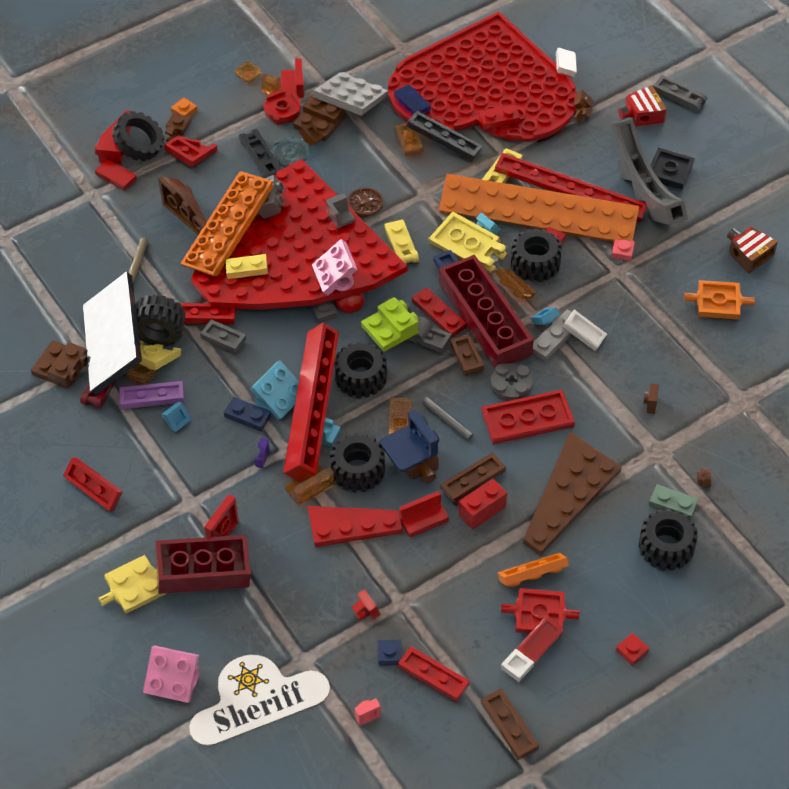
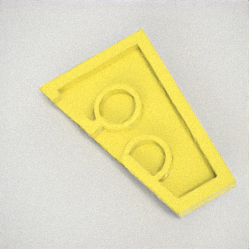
(155, 356)

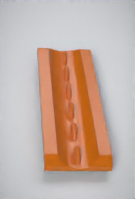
(227, 224)

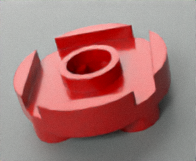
(282, 115)

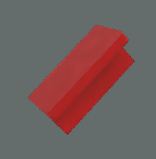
(293, 80)
(423, 514)

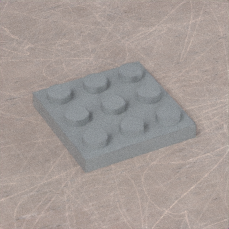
(350, 93)

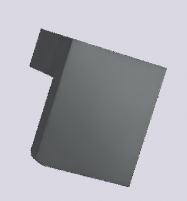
(338, 210)

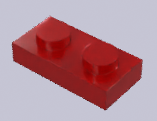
(499, 116)

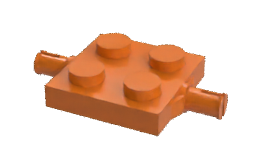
(719, 299)

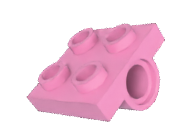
(335, 268)
(171, 674)

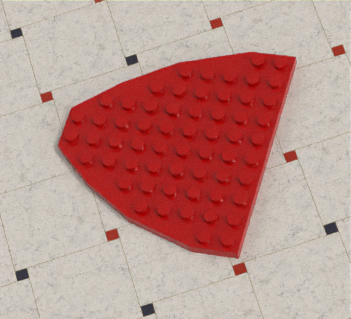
(292, 245)

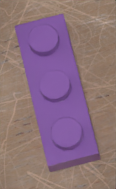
(151, 395)

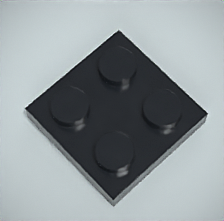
(672, 167)

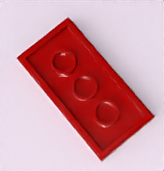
(527, 417)

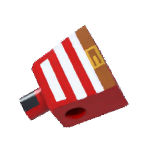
(644, 107)

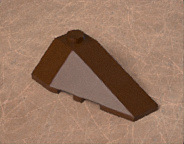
(182, 203)

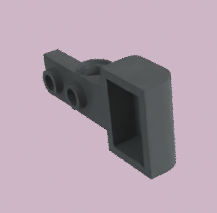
(428, 335)

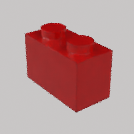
(482, 504)

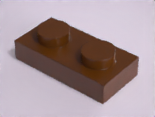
(467, 355)

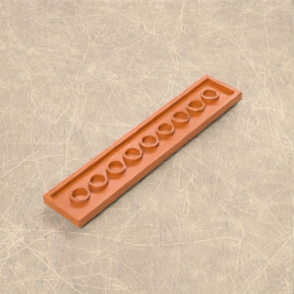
(539, 208)

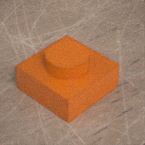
(184, 107)

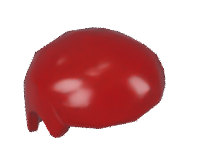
(350, 303)

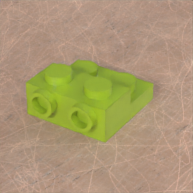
(391, 324)

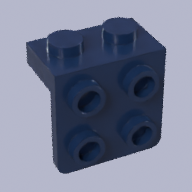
(412, 443)

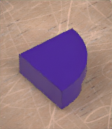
(263, 454)

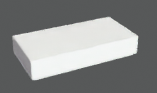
(566, 62)
(584, 330)

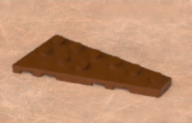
(574, 483)

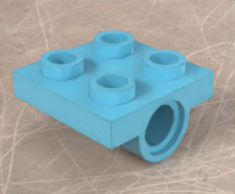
(276, 390)

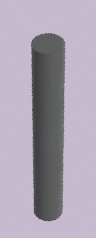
(447, 419)

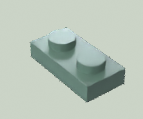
(666, 498)

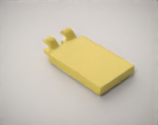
(467, 239)

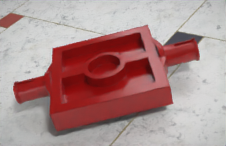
(535, 605)

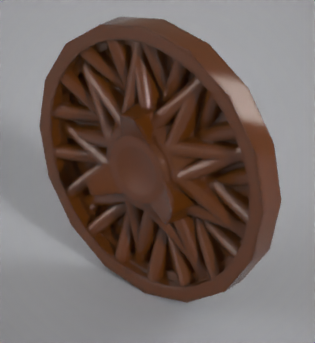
(365, 201)

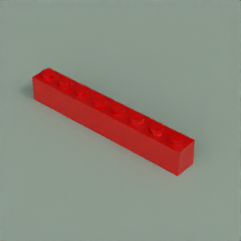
(311, 403)

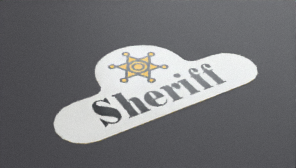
(255, 695)

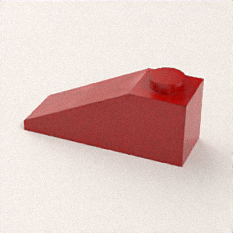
(107, 149)

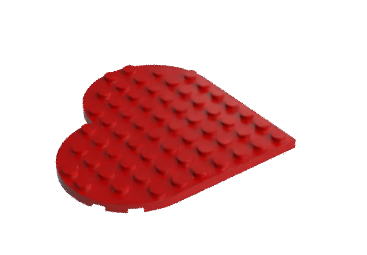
(484, 70)

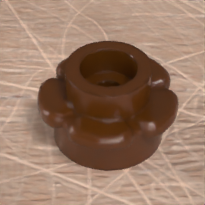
(704, 478)

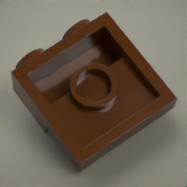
(322, 115)
(60, 363)

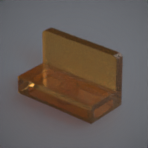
(311, 487)

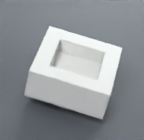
(517, 665)

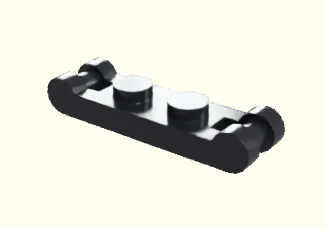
(260, 153)

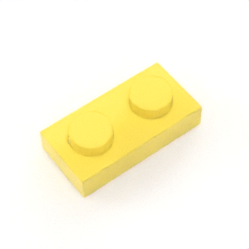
(246, 266)

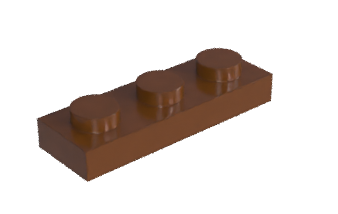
(472, 477)
(509, 724)

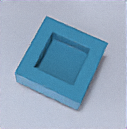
(545, 316)

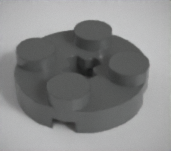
(515, 372)

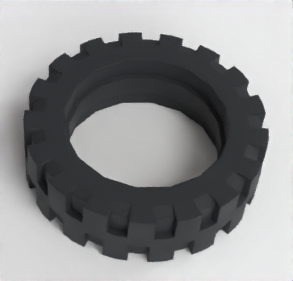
(131, 148)

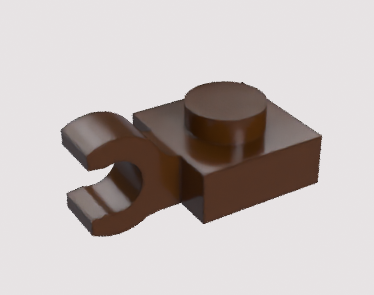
(584, 106)
(177, 125)

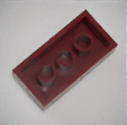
(202, 564)

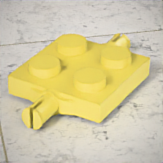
(132, 585)

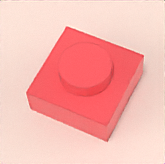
(623, 249)
(367, 711)

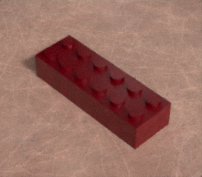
(485, 311)

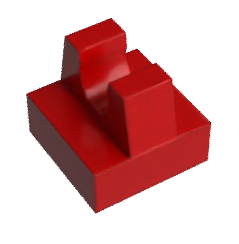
(365, 606)

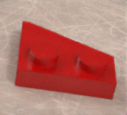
(189, 150)

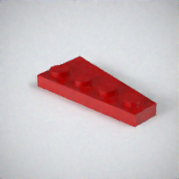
(345, 525)

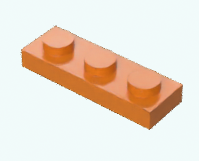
(533, 570)

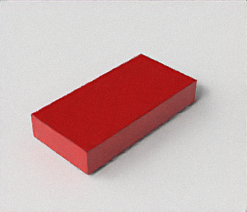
(115, 174)
(540, 639)

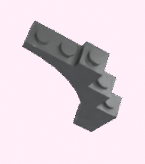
(633, 166)

